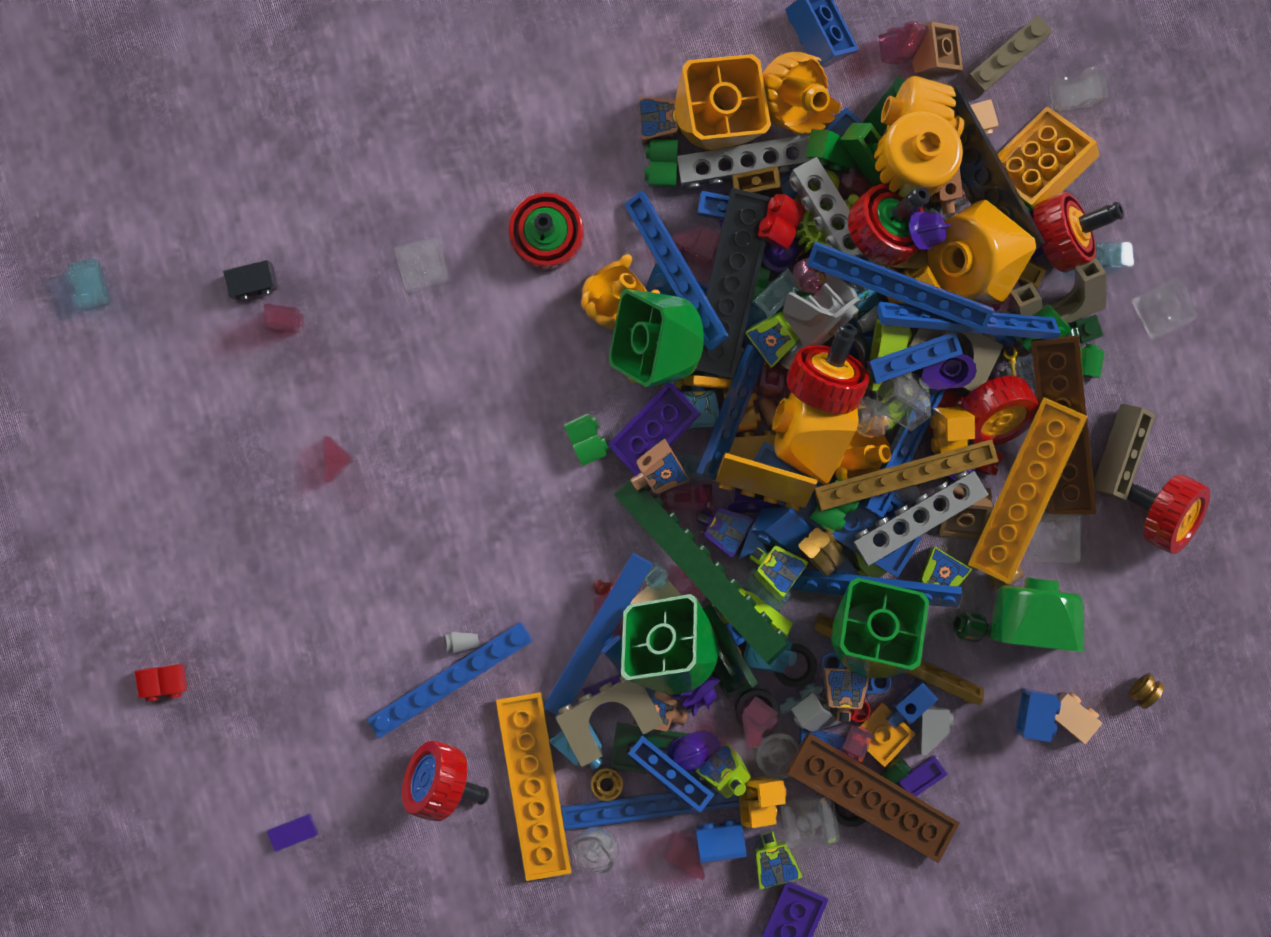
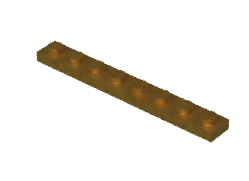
(905, 475)
(926, 671)

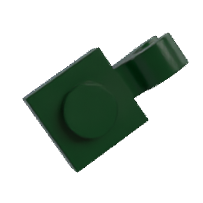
(1087, 329)

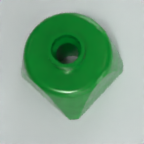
(656, 338)
(1039, 616)
(896, 618)
(668, 645)

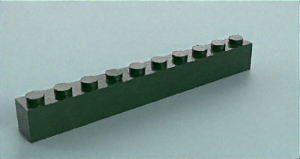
(703, 572)

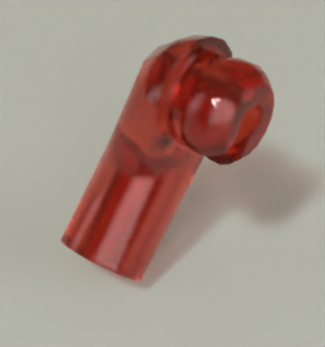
(603, 588)

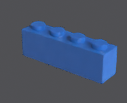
(670, 775)

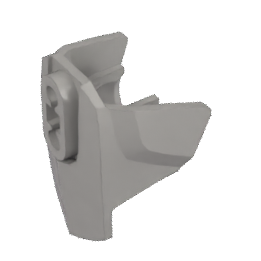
(820, 316)

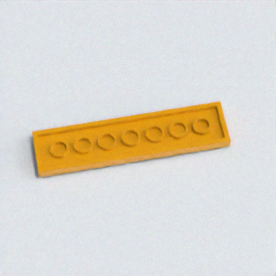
(1027, 490)
(533, 786)

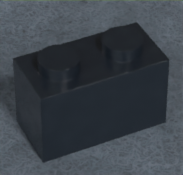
(250, 280)

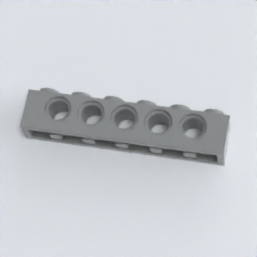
(779, 147)
(814, 173)
(973, 492)

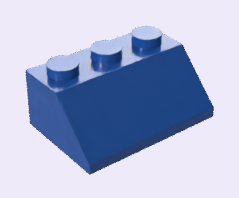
(821, 30)

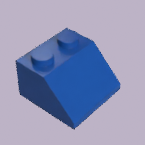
(781, 528)
(1037, 715)
(720, 841)

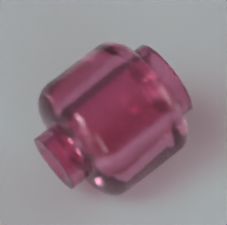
(808, 278)

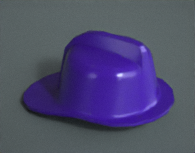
(927, 229)
(781, 259)
(950, 373)
(748, 504)
(693, 749)

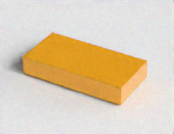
(708, 382)

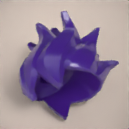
(700, 696)

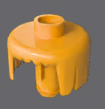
(798, 93)
(922, 95)
(918, 152)

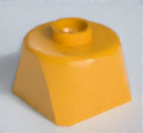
(733, 85)
(981, 254)
(812, 438)

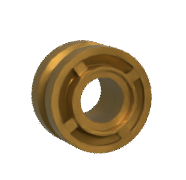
(1146, 691)
(617, 784)

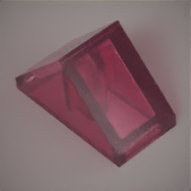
(335, 459)

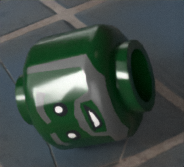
(971, 626)

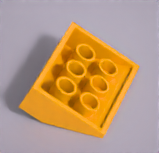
(1047, 157)
(765, 481)

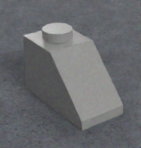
(815, 713)
(933, 728)

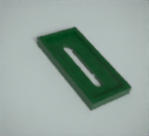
(729, 682)
(627, 734)

